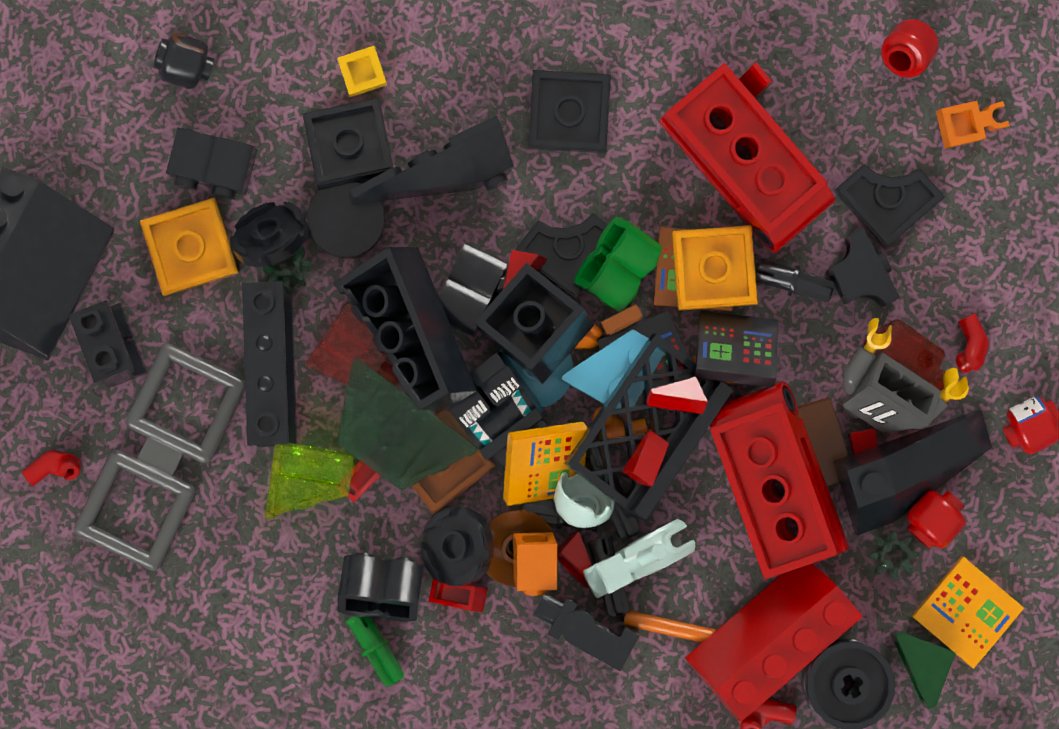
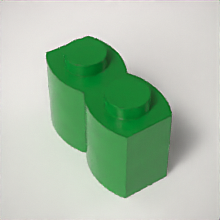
(618, 264)

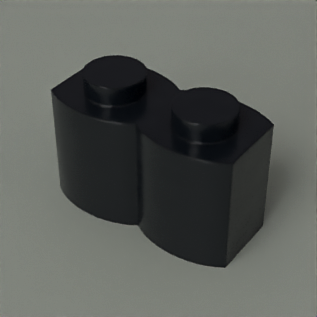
(211, 162)
(471, 288)
(380, 587)

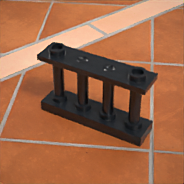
(269, 364)

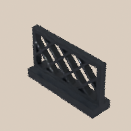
(682, 435)

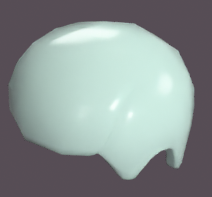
(581, 502)

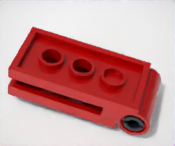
(770, 191)
(764, 443)

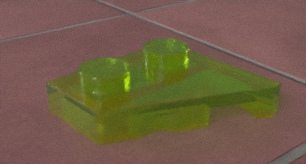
(306, 476)

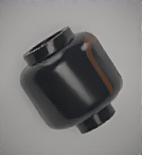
(183, 60)

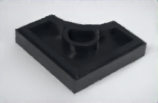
(888, 203)
(564, 249)

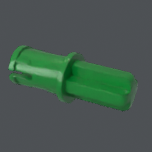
(376, 649)

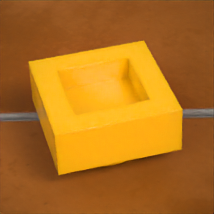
(362, 71)

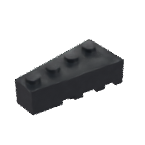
(409, 325)

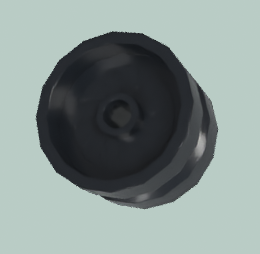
(867, 697)

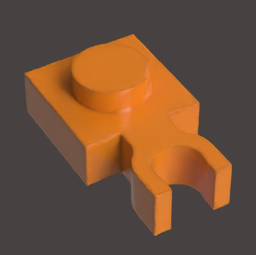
(966, 123)

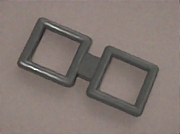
(160, 456)

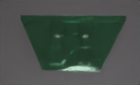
(392, 434)

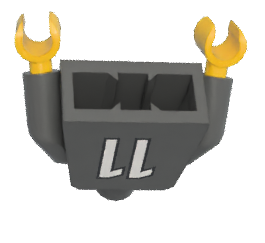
(891, 394)

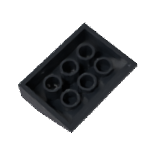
(44, 261)

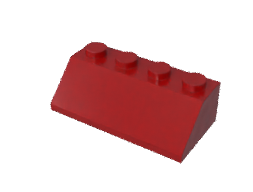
(772, 638)

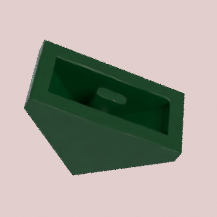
(925, 665)

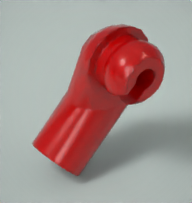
(976, 346)
(769, 711)

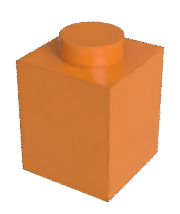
(535, 562)

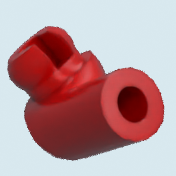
(53, 463)

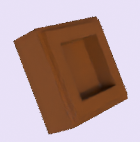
(621, 320)

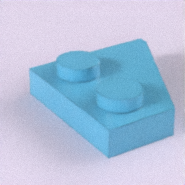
(605, 369)

